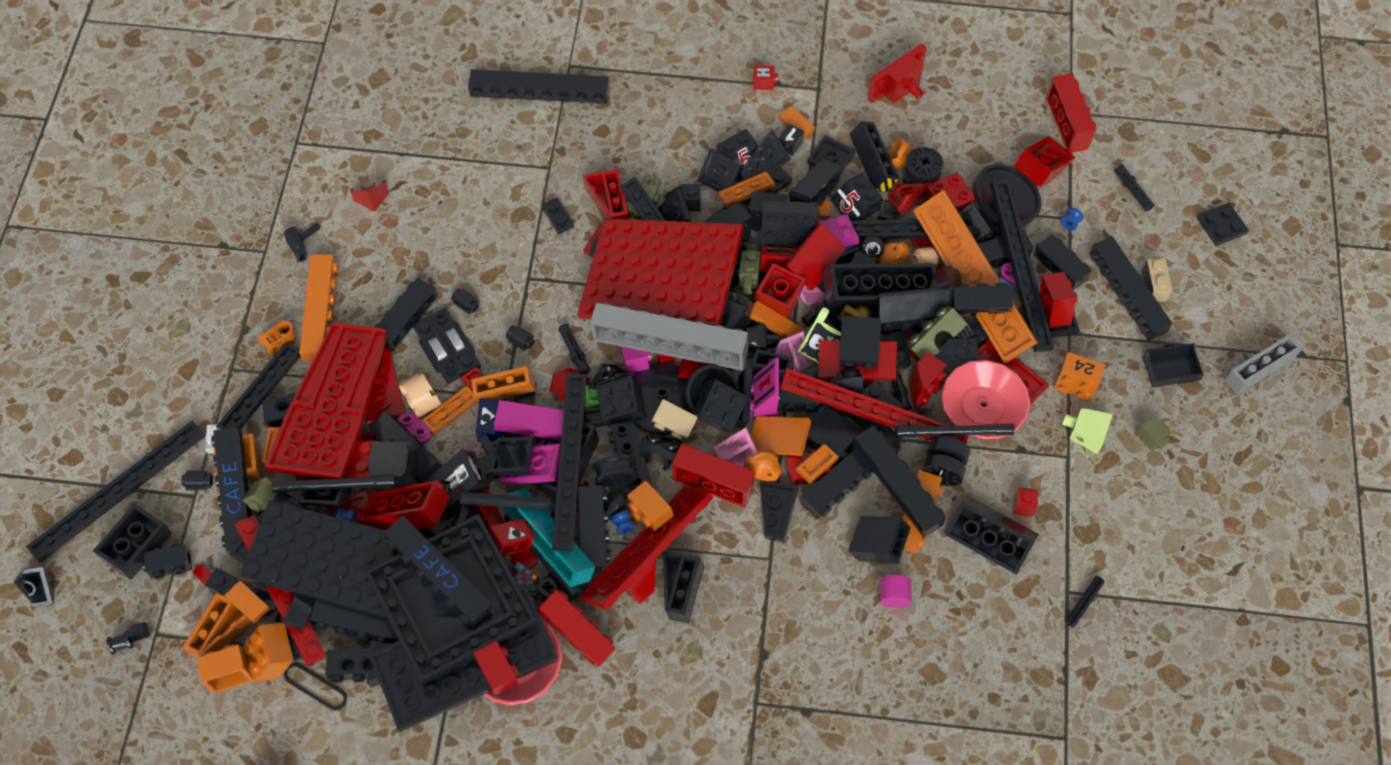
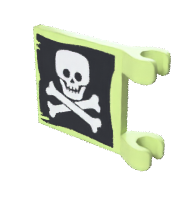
(818, 332)

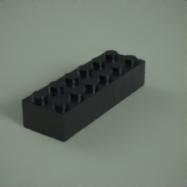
(864, 282)

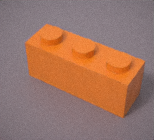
(504, 384)

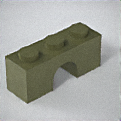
(946, 320)

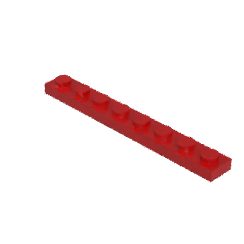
(305, 641)

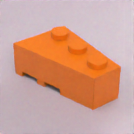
(216, 627)

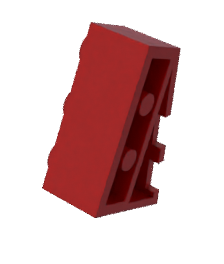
(606, 193)

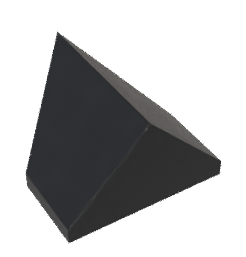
(608, 373)
(36, 585)

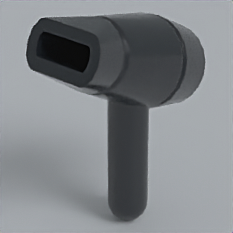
(296, 240)

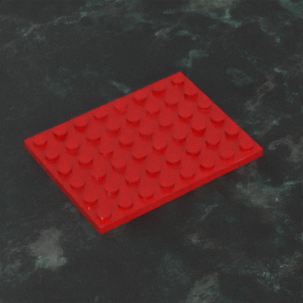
(663, 268)

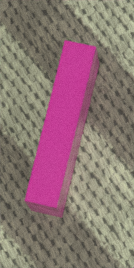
(529, 420)

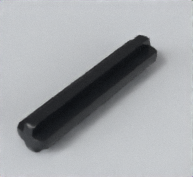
(1084, 601)

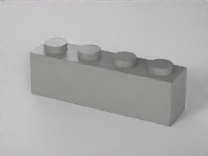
(1263, 364)

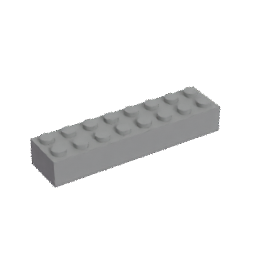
(669, 336)

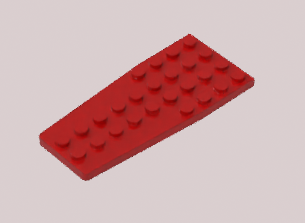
(330, 404)

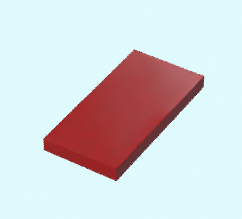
(829, 361)
(1033, 382)
(385, 392)

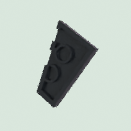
(766, 158)
(777, 506)

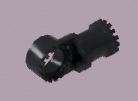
(135, 633)

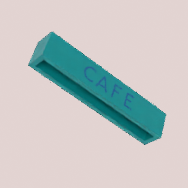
(571, 566)

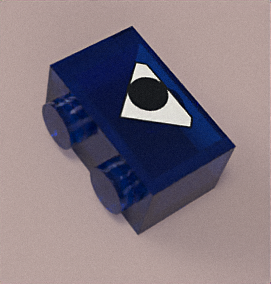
(486, 418)

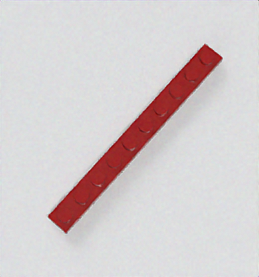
(856, 403)

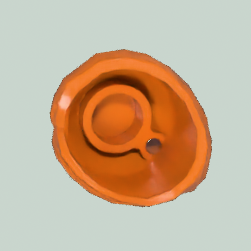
(899, 152)
(894, 254)
(765, 465)

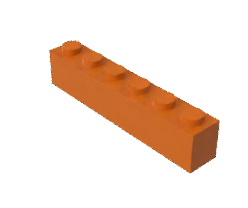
(318, 304)

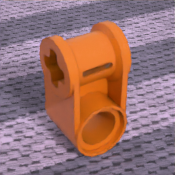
(277, 337)

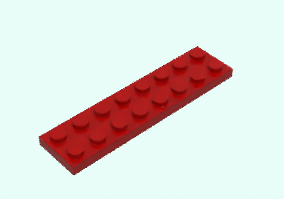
(644, 550)

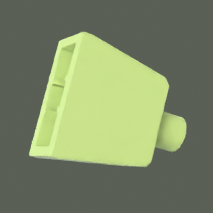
(1088, 428)

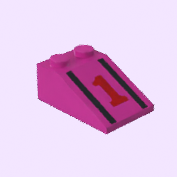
(766, 391)

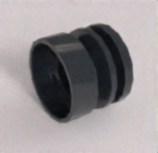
(922, 166)

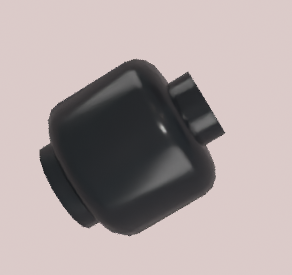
(872, 246)

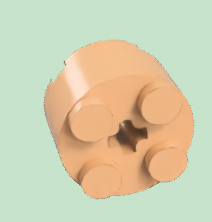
(420, 394)

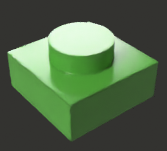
(591, 397)

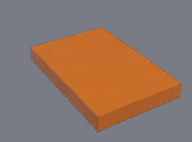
(781, 434)

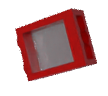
(776, 254)

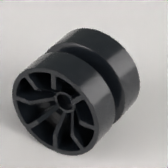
(947, 460)

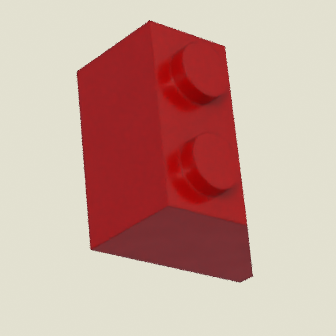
(780, 290)

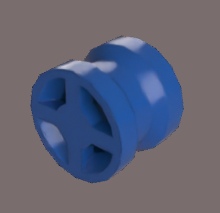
(1072, 218)
(346, 515)
(623, 522)

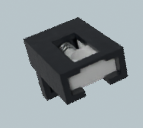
(459, 476)

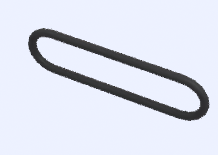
(320, 679)

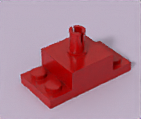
(899, 77)

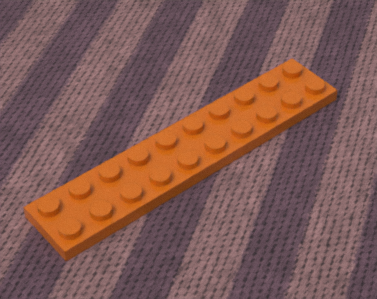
(961, 251)

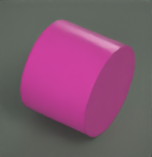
(895, 591)

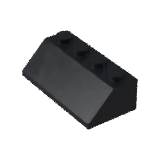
(911, 308)
(991, 534)

